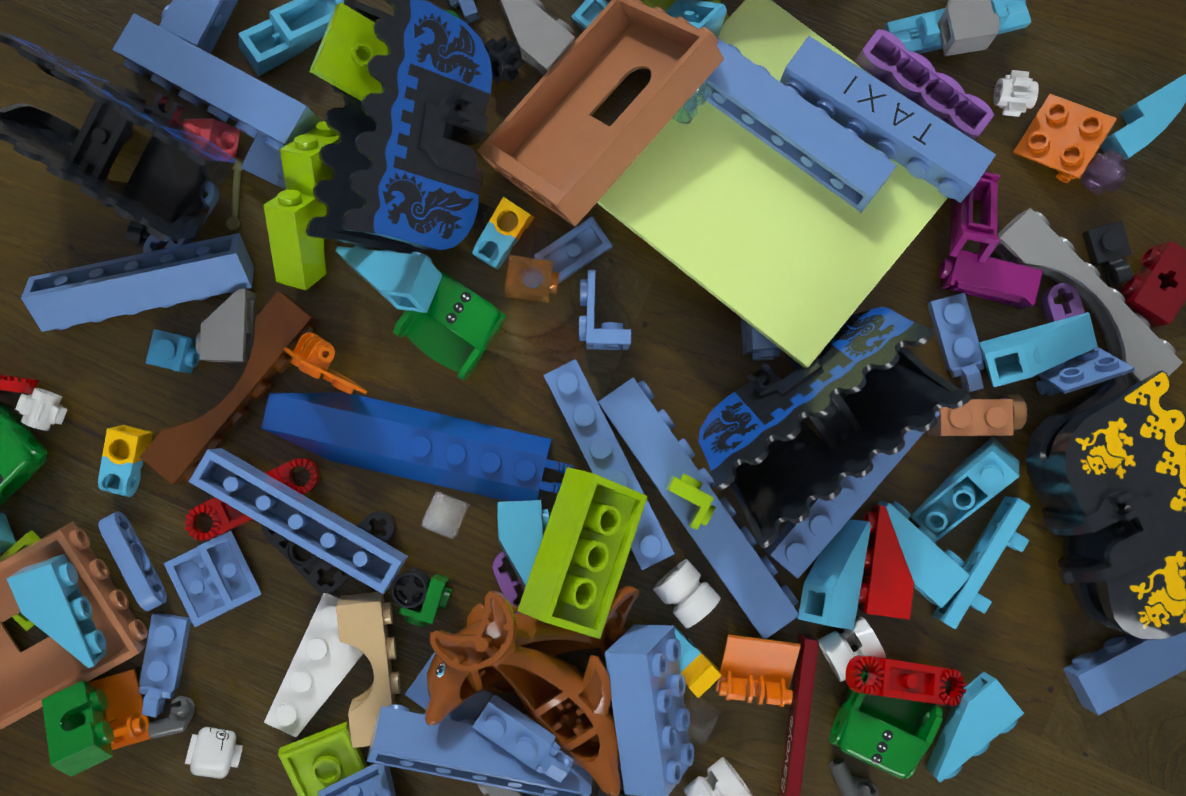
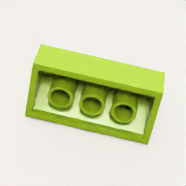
(582, 553)

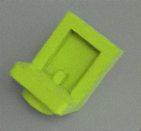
(690, 490)

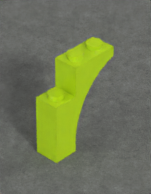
(295, 255)

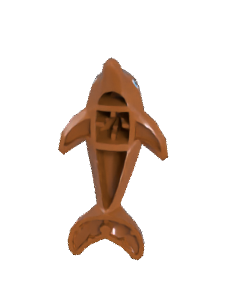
(451, 687)
(551, 689)

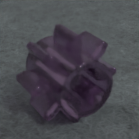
(1105, 172)

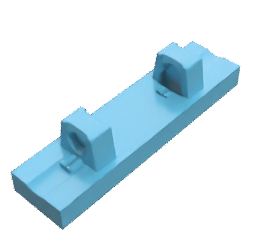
(922, 34)
(996, 536)

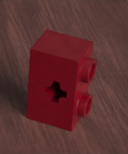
(1143, 292)

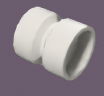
(690, 597)
(838, 651)
(721, 781)

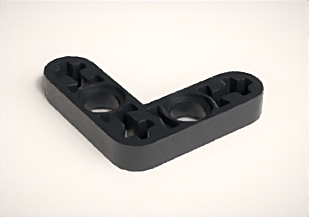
(312, 568)

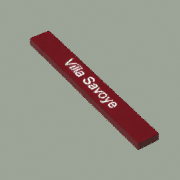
(799, 716)

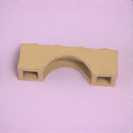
(364, 625)

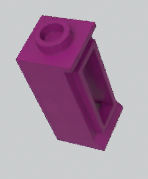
(962, 223)
(991, 280)

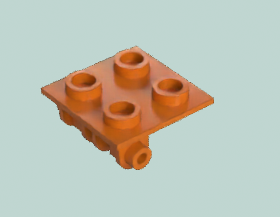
(1065, 137)
(314, 357)
(757, 669)
(124, 708)

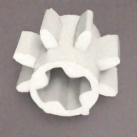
(1015, 93)
(41, 409)

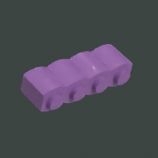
(918, 81)

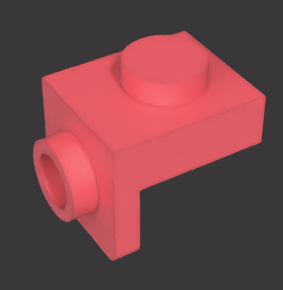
(216, 132)

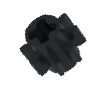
(504, 59)

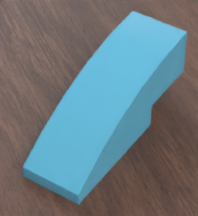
(286, 33)
(1147, 119)

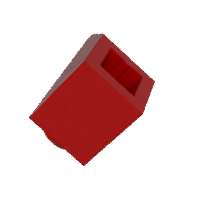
(886, 576)

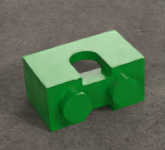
(76, 728)

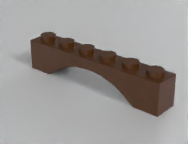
(180, 449)

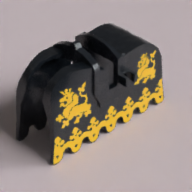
(1119, 496)

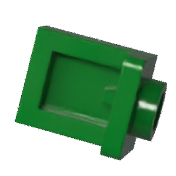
(436, 598)

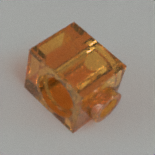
(519, 267)

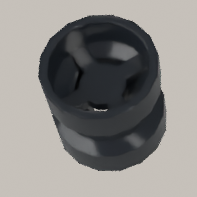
(406, 591)

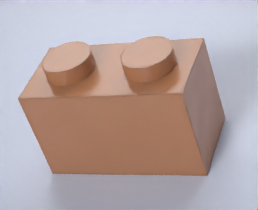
(976, 418)

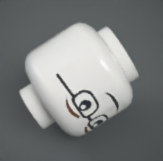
(213, 752)

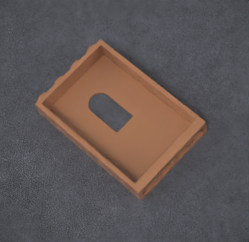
(554, 143)
(47, 666)

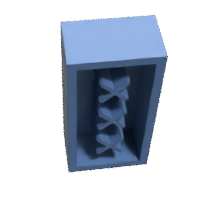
(649, 709)

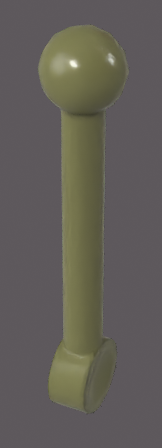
(234, 223)

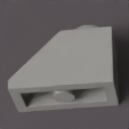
(229, 330)

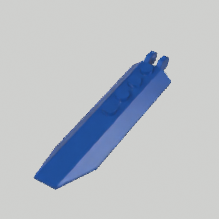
(414, 443)

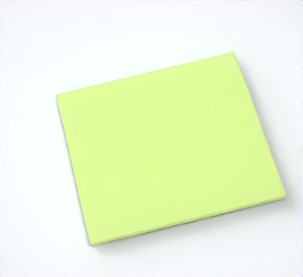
(756, 223)

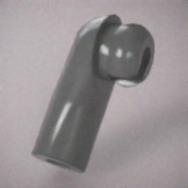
(176, 722)
(849, 784)

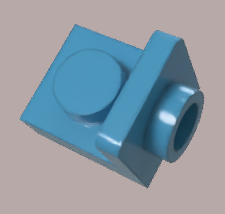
(173, 351)

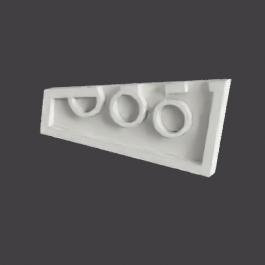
(314, 671)

